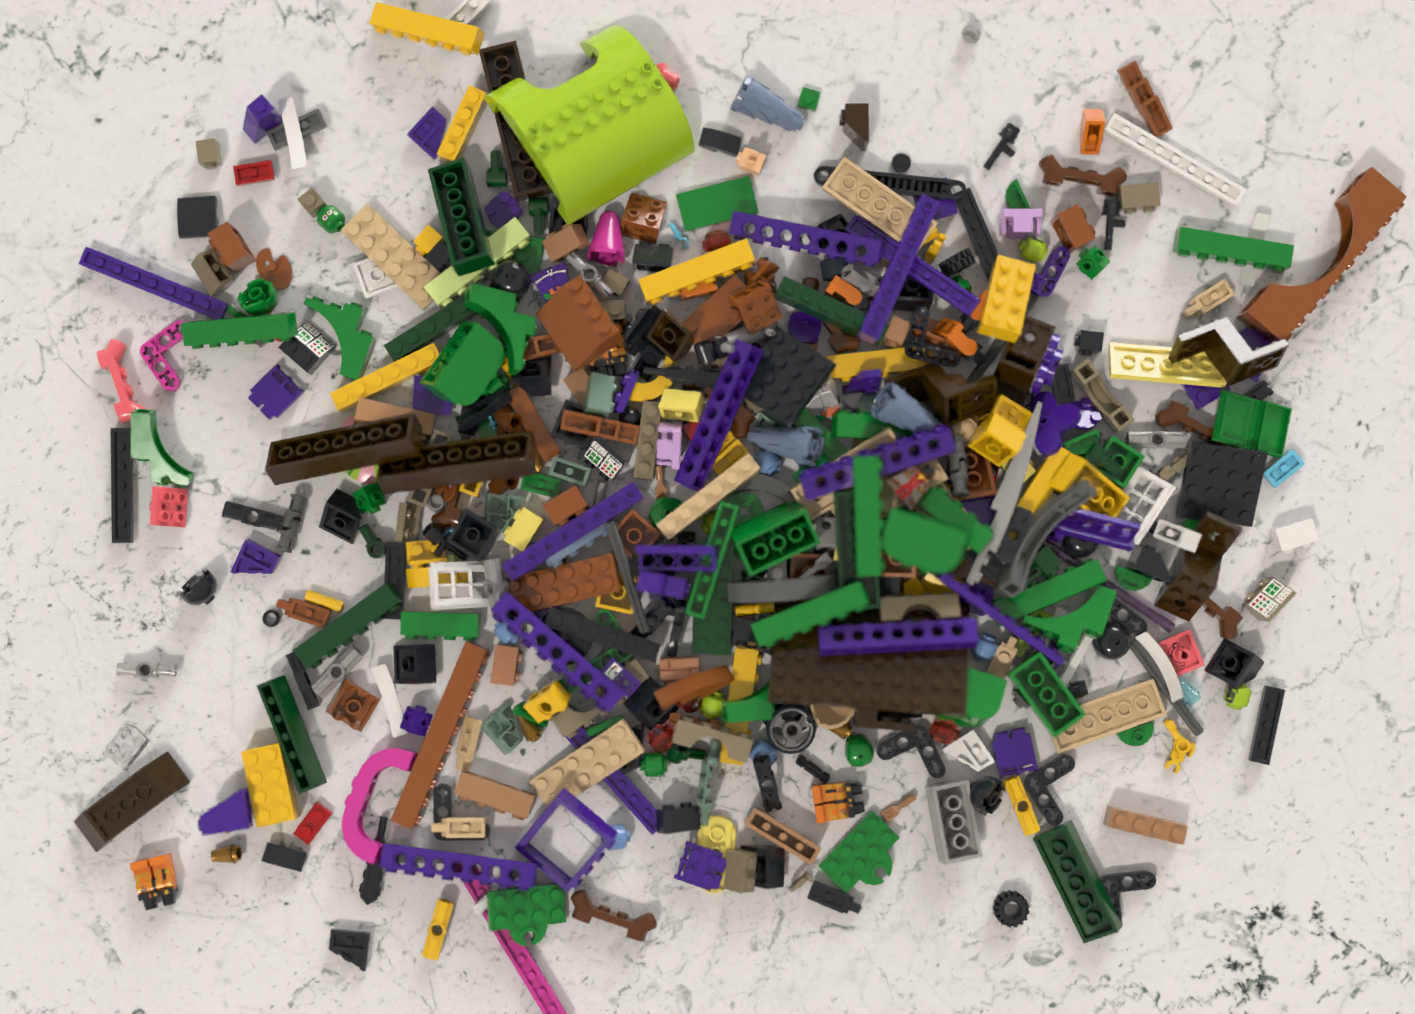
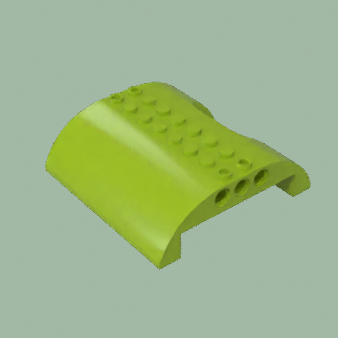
(601, 126)

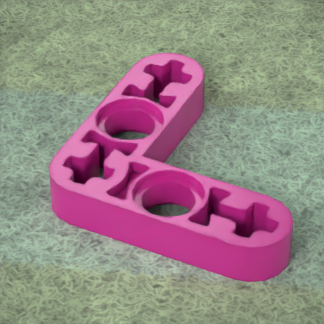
(159, 350)

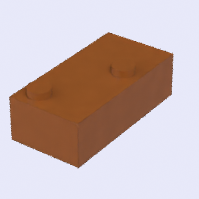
(716, 313)

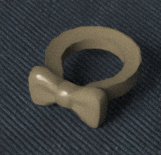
(799, 882)

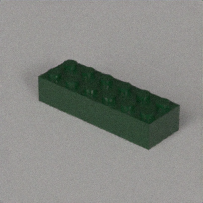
(461, 217)
(846, 547)
(713, 632)

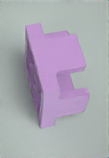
(1020, 222)
(669, 444)

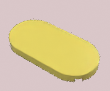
(719, 836)

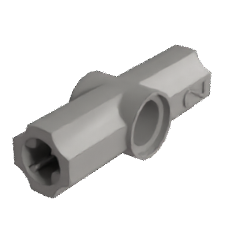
(860, 280)
(1168, 439)
(495, 583)
(328, 680)

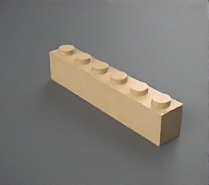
(708, 497)

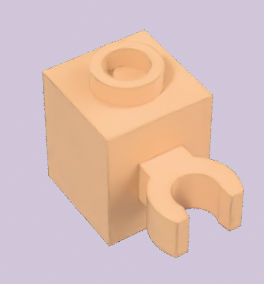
(750, 161)

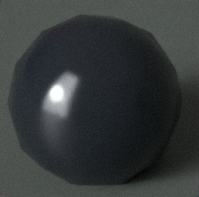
(630, 415)

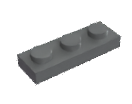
(309, 124)

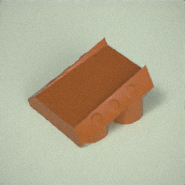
(352, 705)

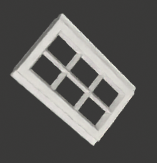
(1157, 505)
(453, 602)
(1076, 657)

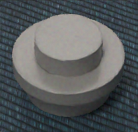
(971, 34)
(436, 503)

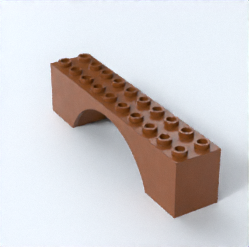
(1362, 212)

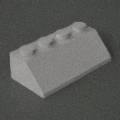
(953, 821)

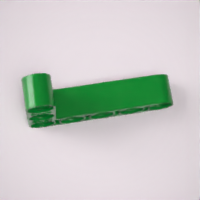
(598, 661)

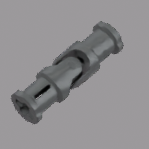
(959, 469)
(288, 534)

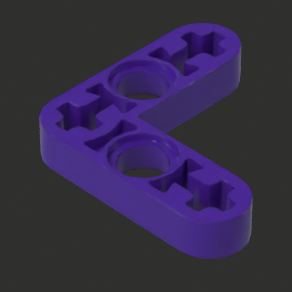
(1039, 280)

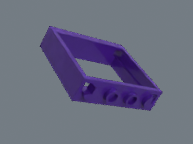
(589, 818)

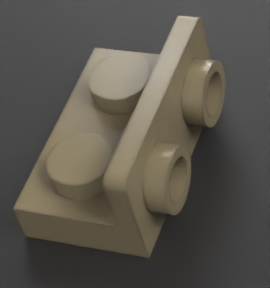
(408, 522)

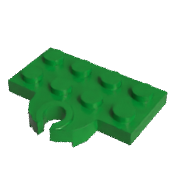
(861, 854)
(526, 911)

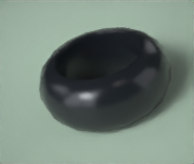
(277, 618)

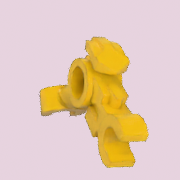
(934, 248)
(1180, 748)

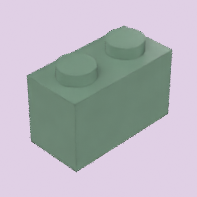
(599, 395)
(570, 471)

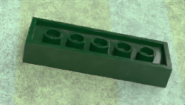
(1078, 882)

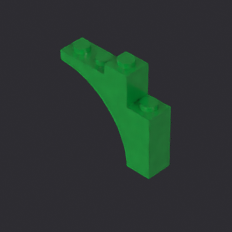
(499, 310)
(355, 345)
(1089, 619)

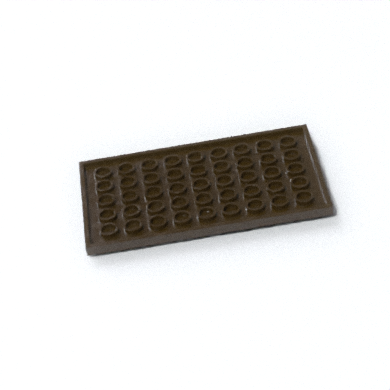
(883, 681)

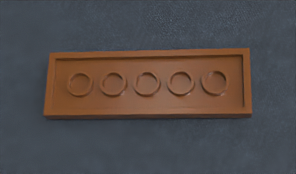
(566, 583)

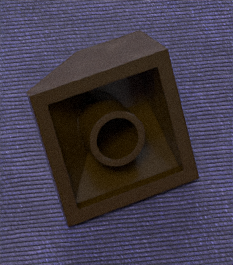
(671, 336)

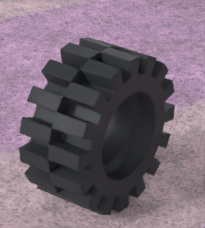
(957, 262)
(687, 539)
(1016, 919)

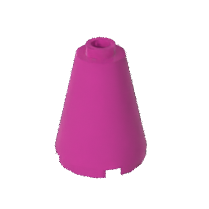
(607, 241)

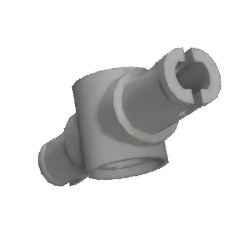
(596, 282)
(156, 669)

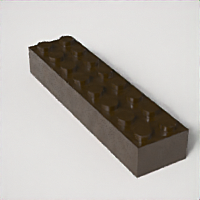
(500, 66)
(344, 449)
(461, 463)

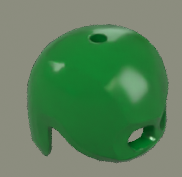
(858, 745)

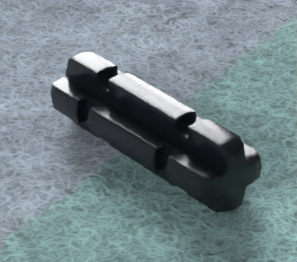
(813, 769)

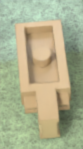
(1209, 299)
(1003, 658)
(467, 742)
(461, 827)

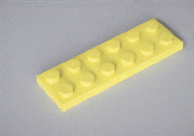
(1153, 365)

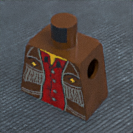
(912, 484)

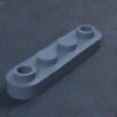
(573, 549)

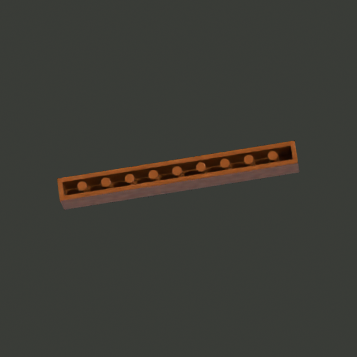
(439, 735)

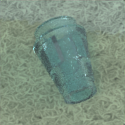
(1190, 694)

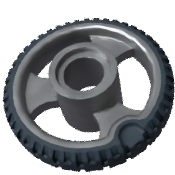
(790, 746)

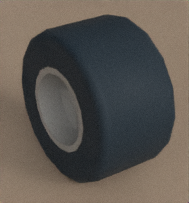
(832, 267)

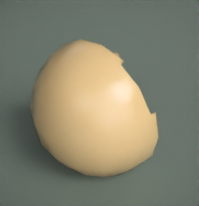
(831, 716)

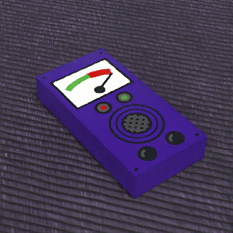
(620, 677)

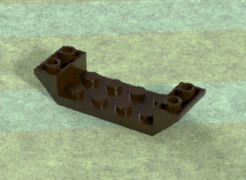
(131, 800)

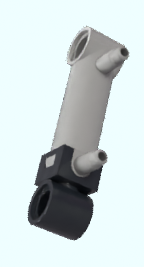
(721, 345)

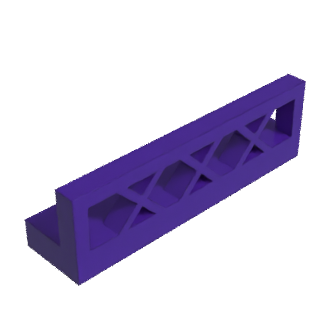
(1098, 531)
(677, 550)

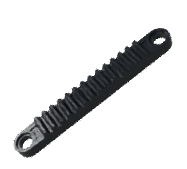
(909, 184)

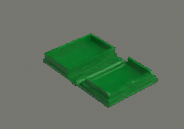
(1251, 423)

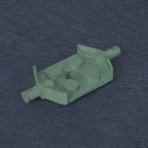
(703, 788)

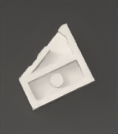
(970, 751)

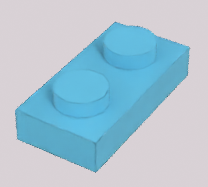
(1283, 468)

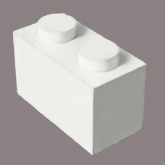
(1177, 535)
(1294, 535)

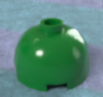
(259, 297)

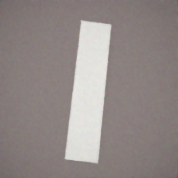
(299, 414)

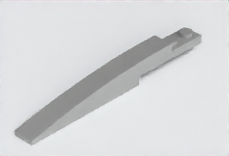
(1007, 496)

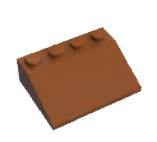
(579, 324)

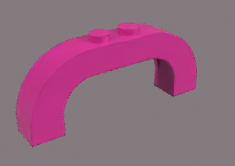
(358, 800)

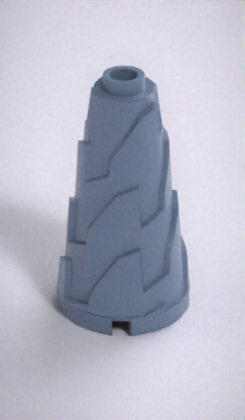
(759, 102)
(902, 410)
(792, 443)

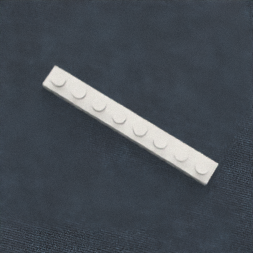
(1174, 160)

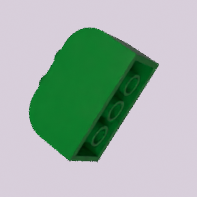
(465, 365)
(774, 536)
(925, 541)
(983, 699)

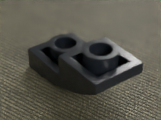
(719, 141)
(284, 857)

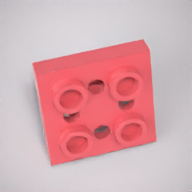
(165, 505)
(1185, 651)

